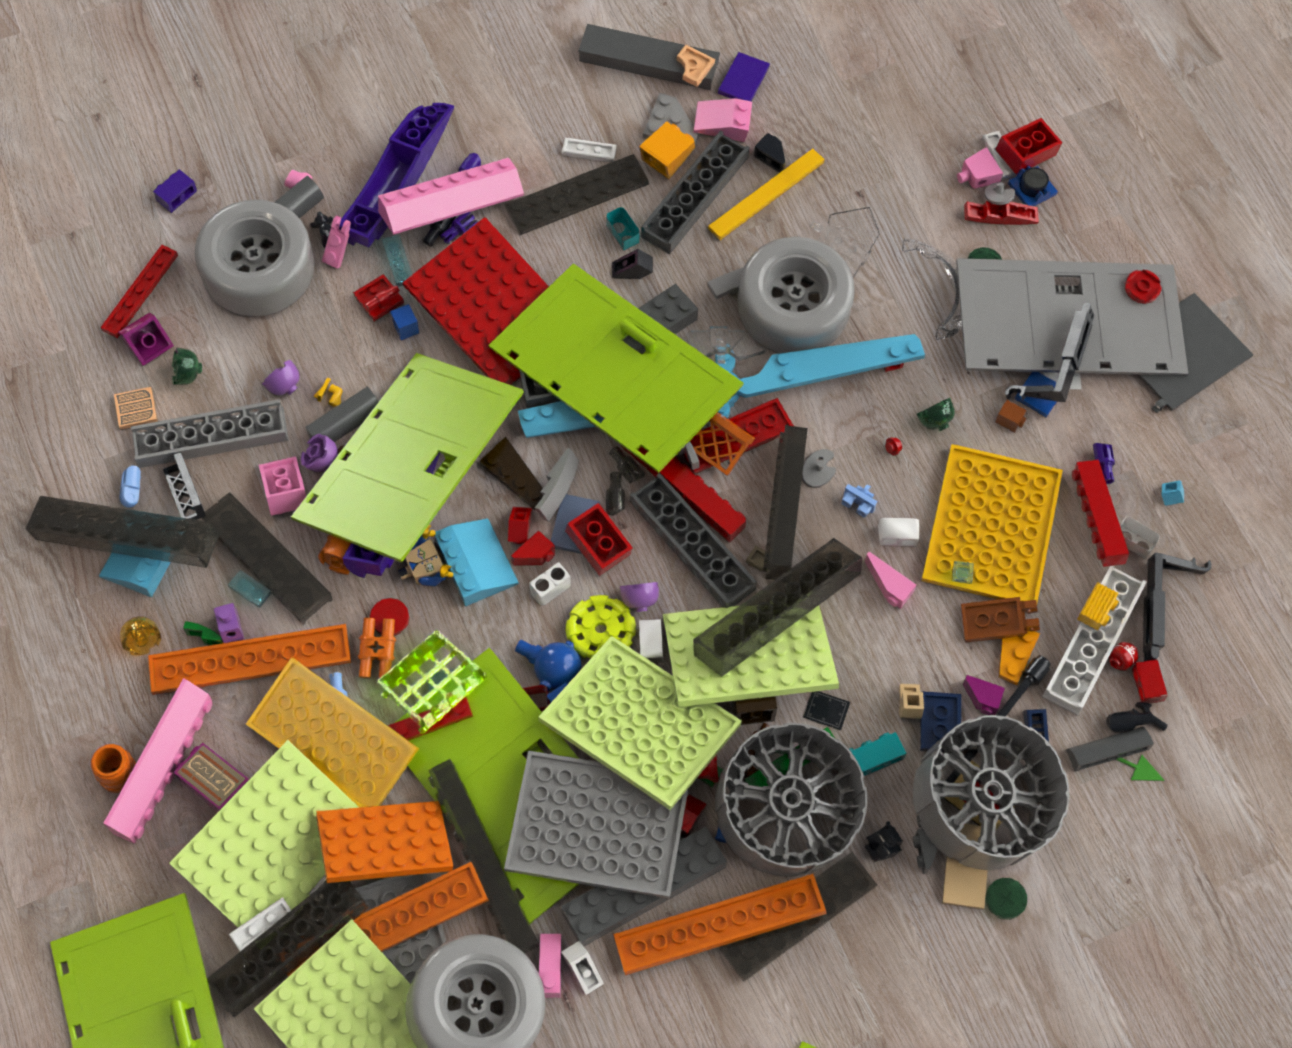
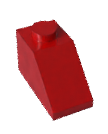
(519, 525)
(534, 551)
(692, 813)

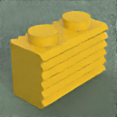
(1097, 606)

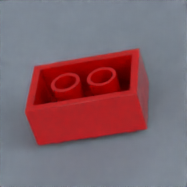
(1028, 145)
(598, 539)

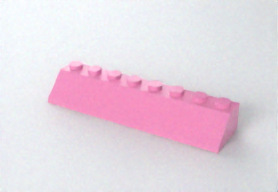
(450, 196)
(158, 762)

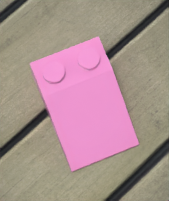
(727, 115)
(282, 485)

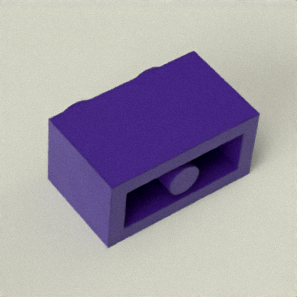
(175, 191)

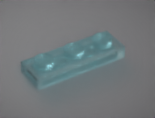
(397, 259)

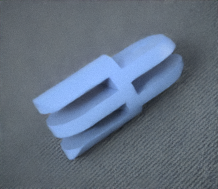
(130, 486)

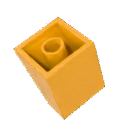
(667, 149)

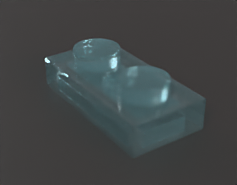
(249, 589)

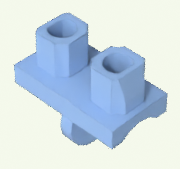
(861, 497)

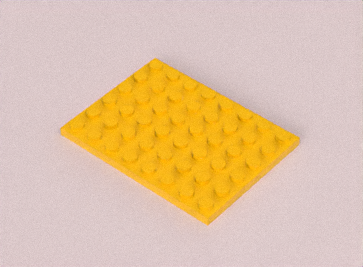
(993, 516)

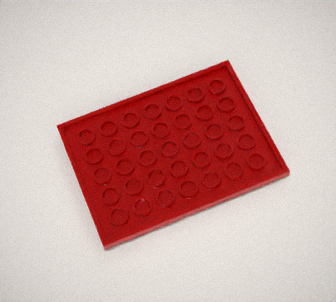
(476, 293)

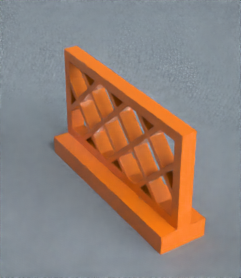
(730, 430)

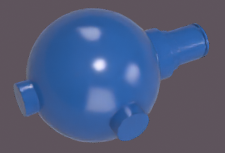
(552, 663)

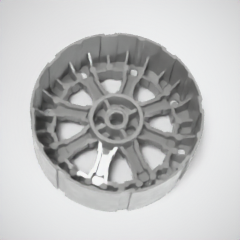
(827, 754)
(1041, 772)

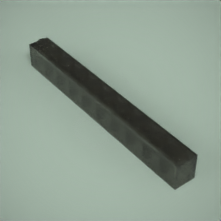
(482, 855)

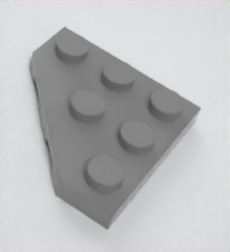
(669, 109)

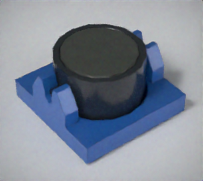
(1032, 186)

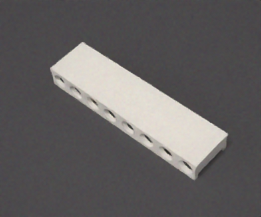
(1091, 647)

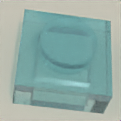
(962, 572)

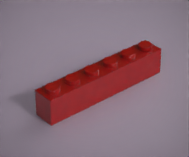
(1100, 513)

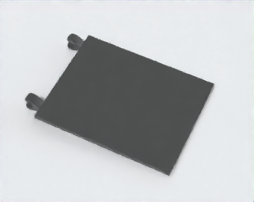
(1210, 354)

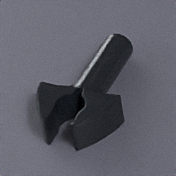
(1146, 708)

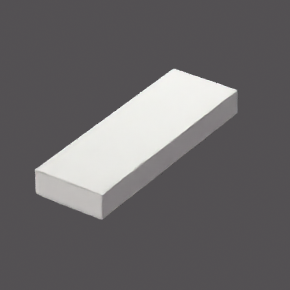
(991, 141)
(589, 150)
(259, 924)

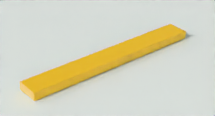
(766, 194)

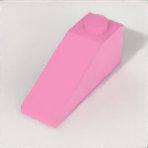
(893, 585)
(550, 964)

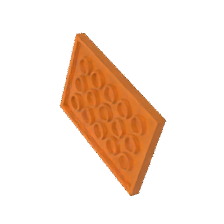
(383, 841)

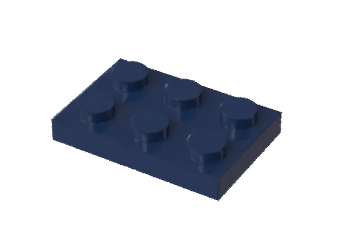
(939, 716)

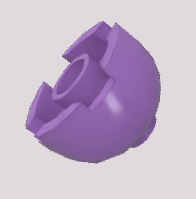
(283, 379)
(319, 454)
(640, 595)

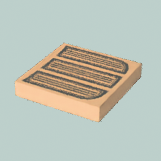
(135, 408)

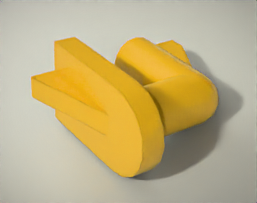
(335, 399)

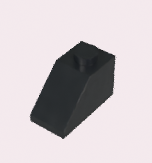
(770, 152)
(632, 265)

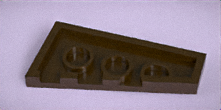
(512, 471)

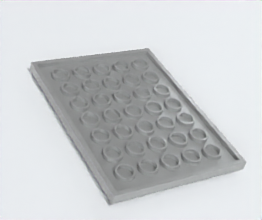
(592, 828)

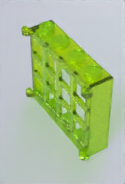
(411, 663)

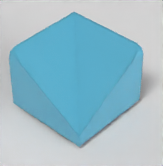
(1172, 492)

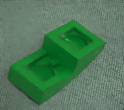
(207, 635)

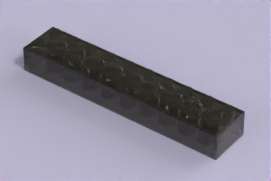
(123, 531)
(777, 607)

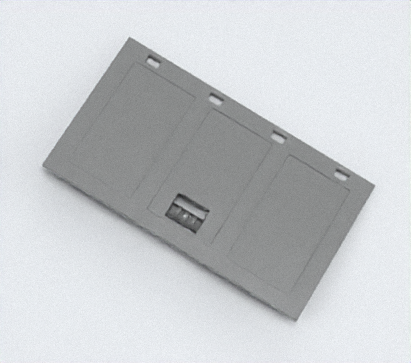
(1024, 319)

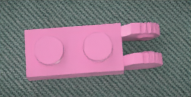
(336, 243)

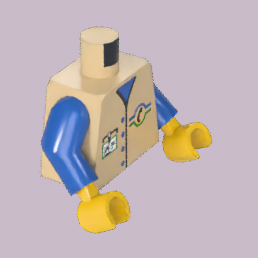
(425, 562)

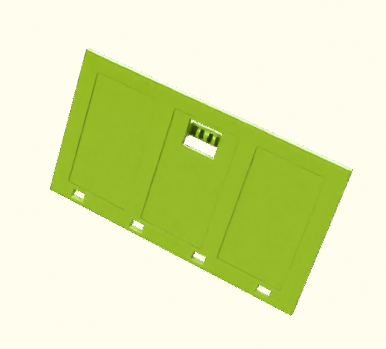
(646, 399)
(382, 489)
(491, 763)
(134, 977)

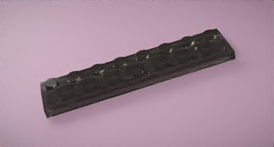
(576, 194)
(839, 889)

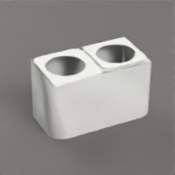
(898, 531)
(1147, 535)
(553, 591)
(651, 640)

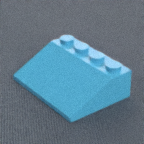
(476, 560)
(134, 572)

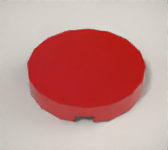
(1143, 286)
(390, 609)

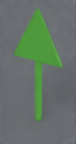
(1143, 770)

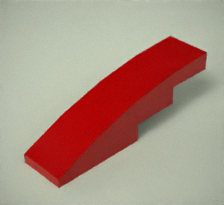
(1005, 214)

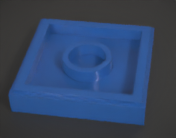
(1039, 405)

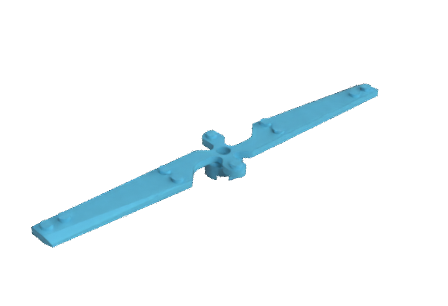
(779, 373)

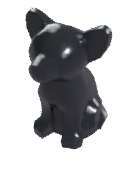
(322, 222)

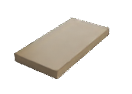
(964, 884)

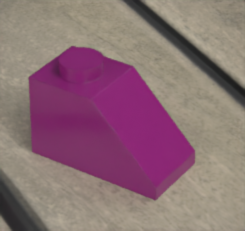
(983, 694)

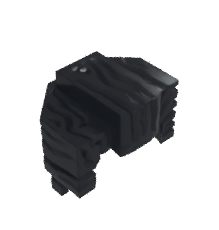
(884, 843)

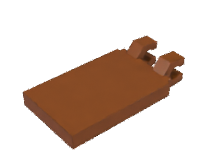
(998, 619)

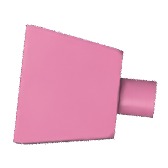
(980, 170)

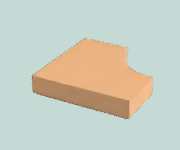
(695, 64)

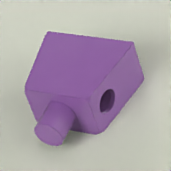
(228, 621)

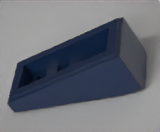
(1043, 721)

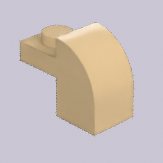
(911, 701)

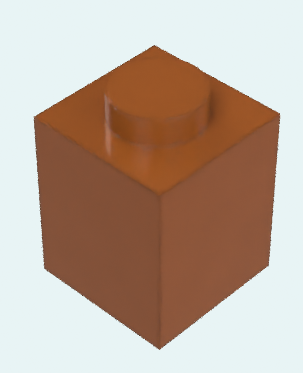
(1011, 416)

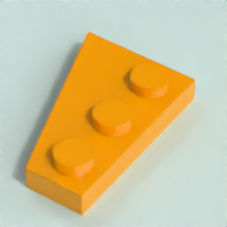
(1015, 655)

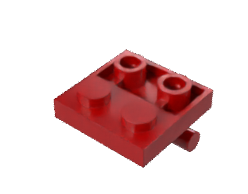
(379, 297)

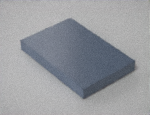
(568, 510)

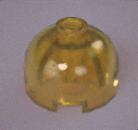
(139, 635)

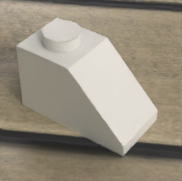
(582, 967)

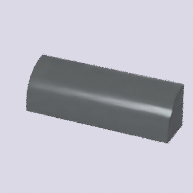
(301, 197)
(344, 416)
(1109, 748)

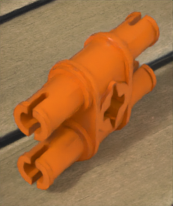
(368, 640)

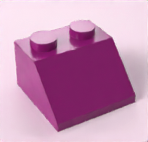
(146, 338)

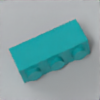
(879, 753)

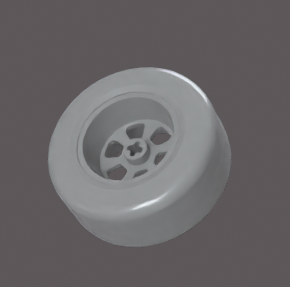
(254, 224)
(799, 261)
(479, 959)

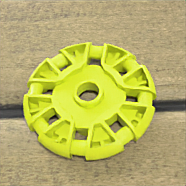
(599, 616)

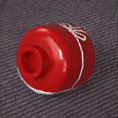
(1124, 656)

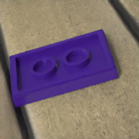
(744, 77)

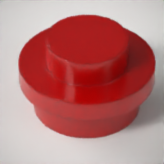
(893, 446)

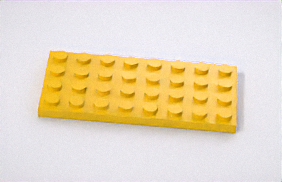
(333, 733)

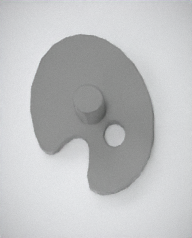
(998, 195)
(818, 473)

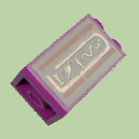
(210, 776)

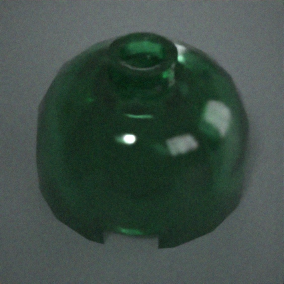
(185, 366)
(938, 415)

